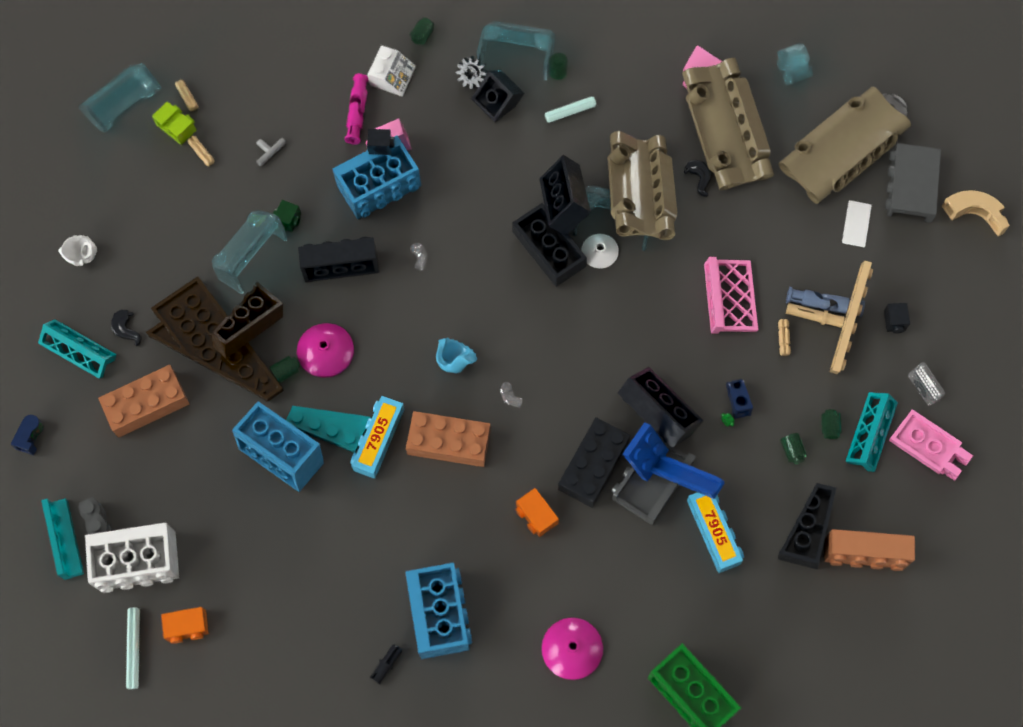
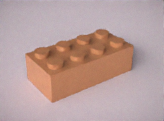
(143, 401)
(448, 439)
(869, 549)

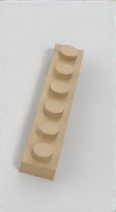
(854, 309)

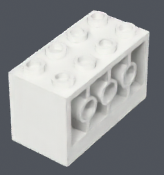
(132, 557)

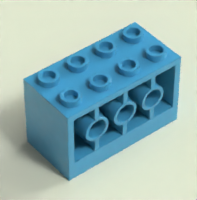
(375, 180)
(278, 446)
(425, 610)

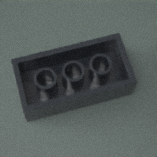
(564, 195)
(551, 250)
(338, 259)
(660, 406)
(593, 462)

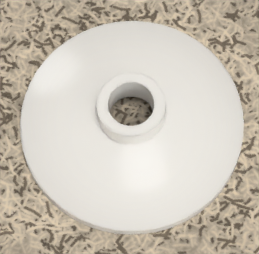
(600, 258)

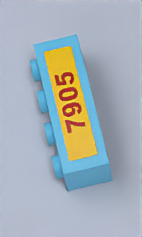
(377, 437)
(715, 531)

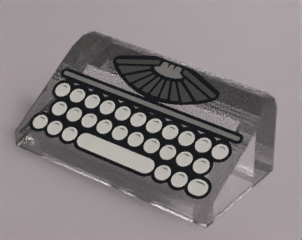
(926, 384)

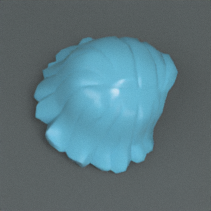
(453, 355)

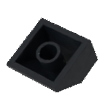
(497, 95)

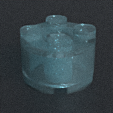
(794, 63)

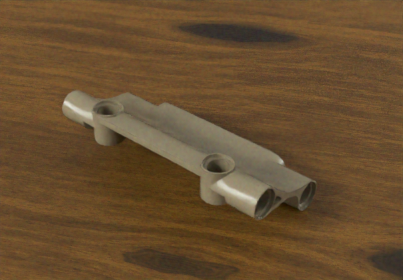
(728, 124)
(845, 144)
(642, 186)

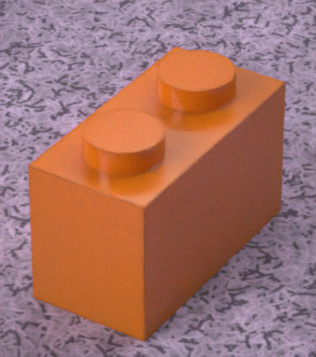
(536, 512)
(184, 624)

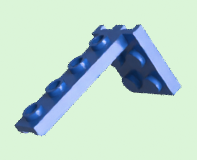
(647, 457)

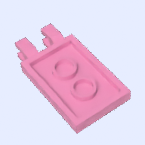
(930, 445)

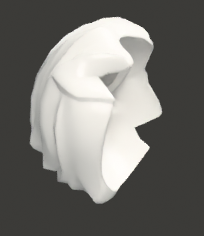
(78, 250)

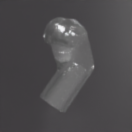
(421, 253)
(508, 396)

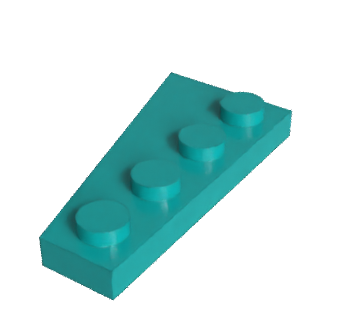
(331, 426)

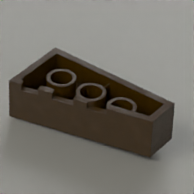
(249, 319)

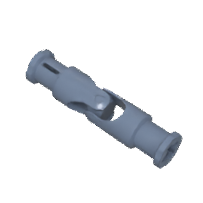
(816, 300)

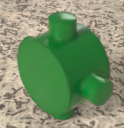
(727, 419)

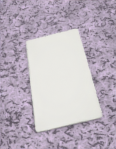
(856, 223)

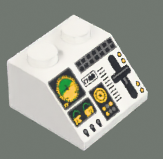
(390, 71)

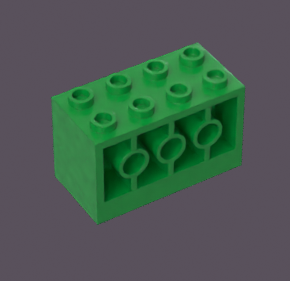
(692, 690)

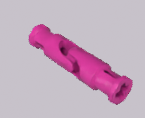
(356, 110)

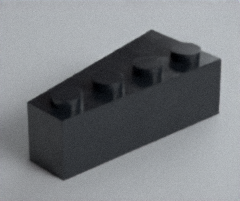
(809, 532)

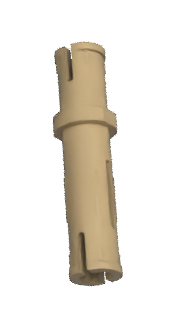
(815, 315)

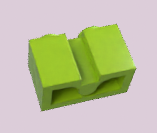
(174, 123)

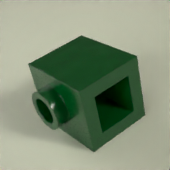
(288, 214)

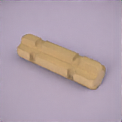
(186, 95)
(201, 151)
(784, 337)

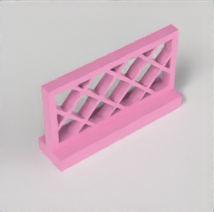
(715, 293)

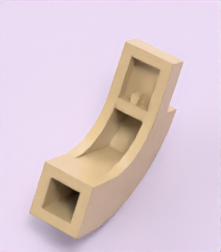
(980, 204)

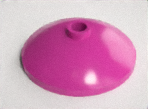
(329, 360)
(567, 662)

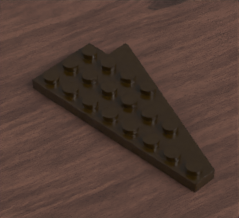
(187, 327)

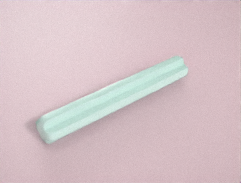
(133, 629)

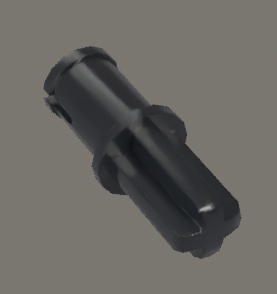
(386, 664)

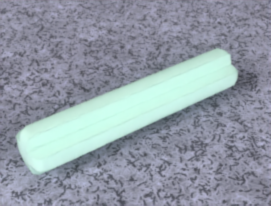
(570, 109)

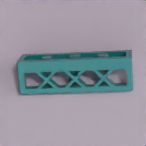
(76, 343)
(876, 430)
(62, 538)

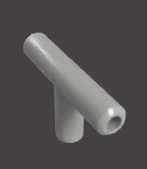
(270, 151)

